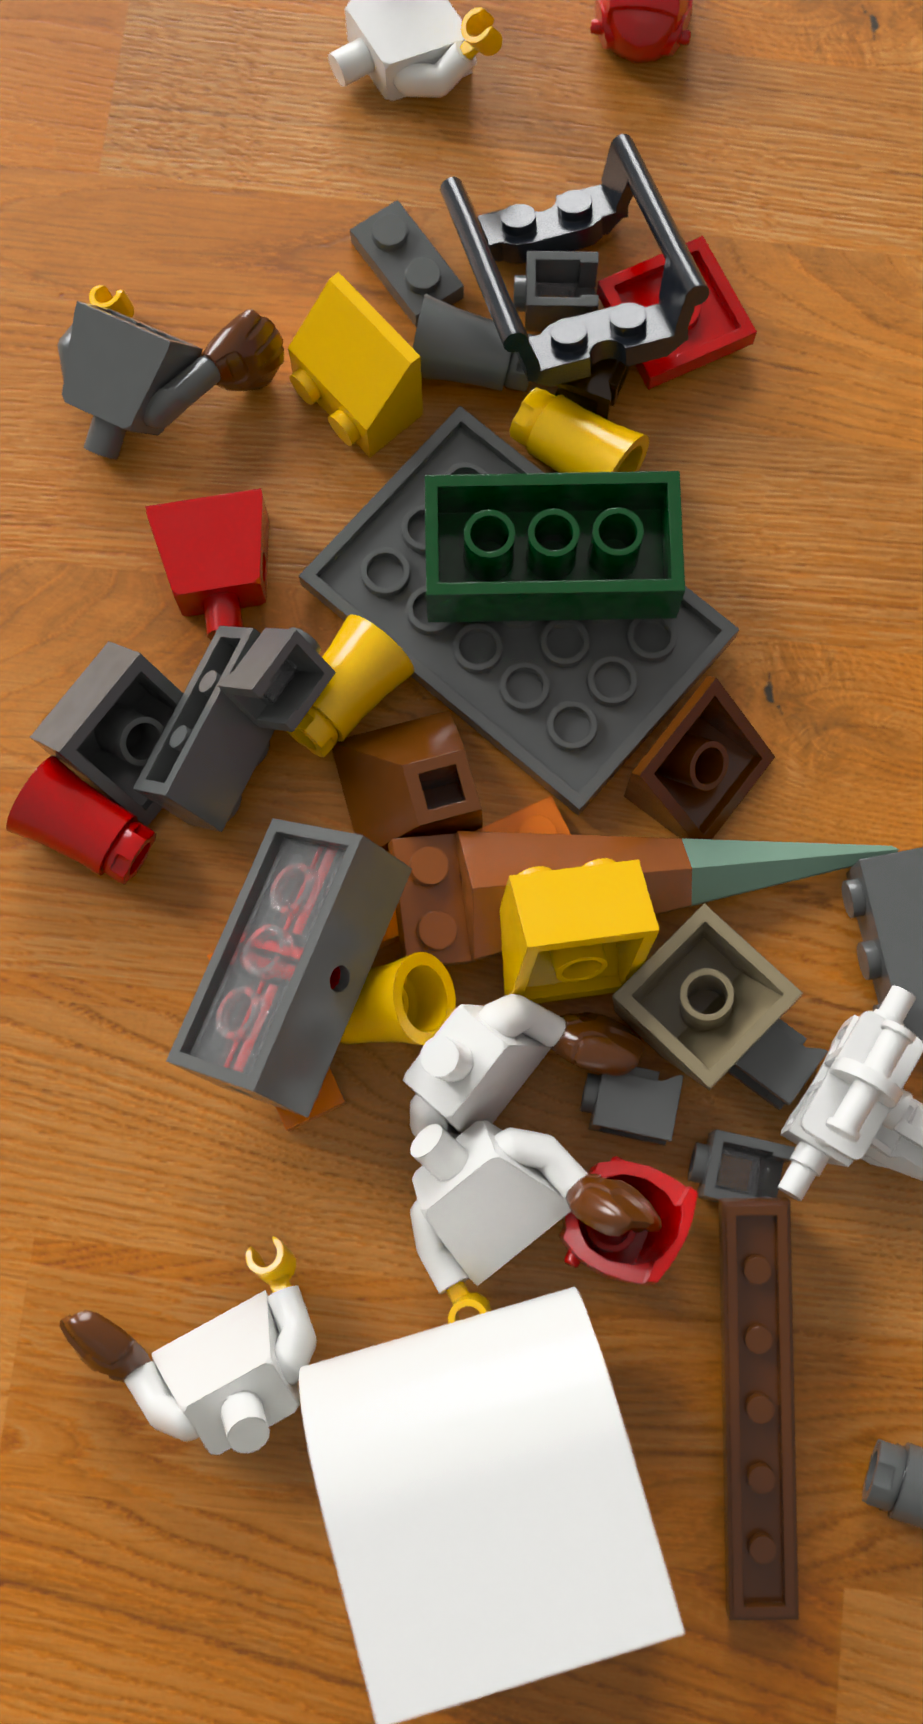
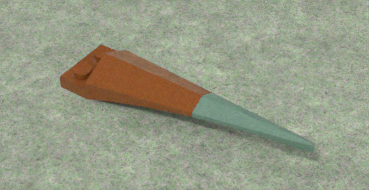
(461, 877)

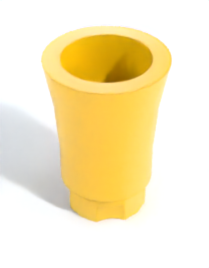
(574, 437)
(366, 670)
(402, 1002)

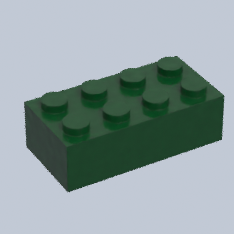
(553, 546)

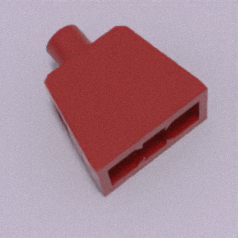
(214, 554)

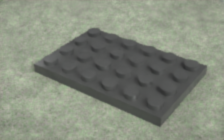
(548, 694)

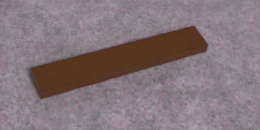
(758, 1409)

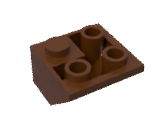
(408, 780)

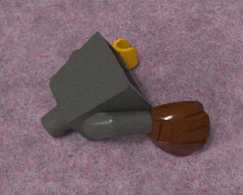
(147, 378)

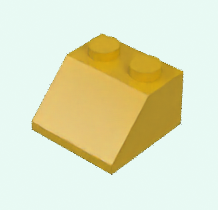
(356, 368)
(575, 929)

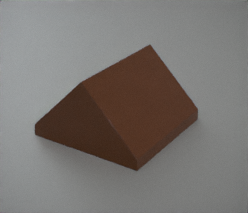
(700, 765)

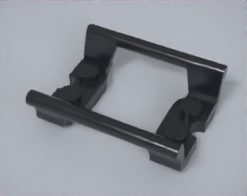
(576, 221)

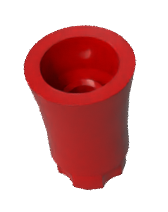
(79, 822)

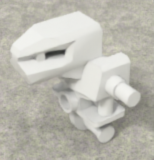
(859, 1100)

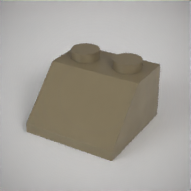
(704, 998)

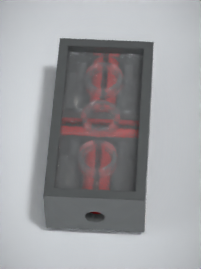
(290, 964)

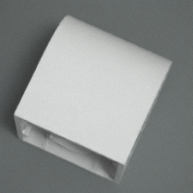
(483, 1506)

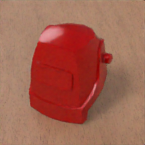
(642, 28)
(634, 1256)

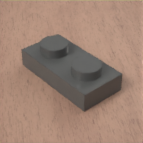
(405, 260)

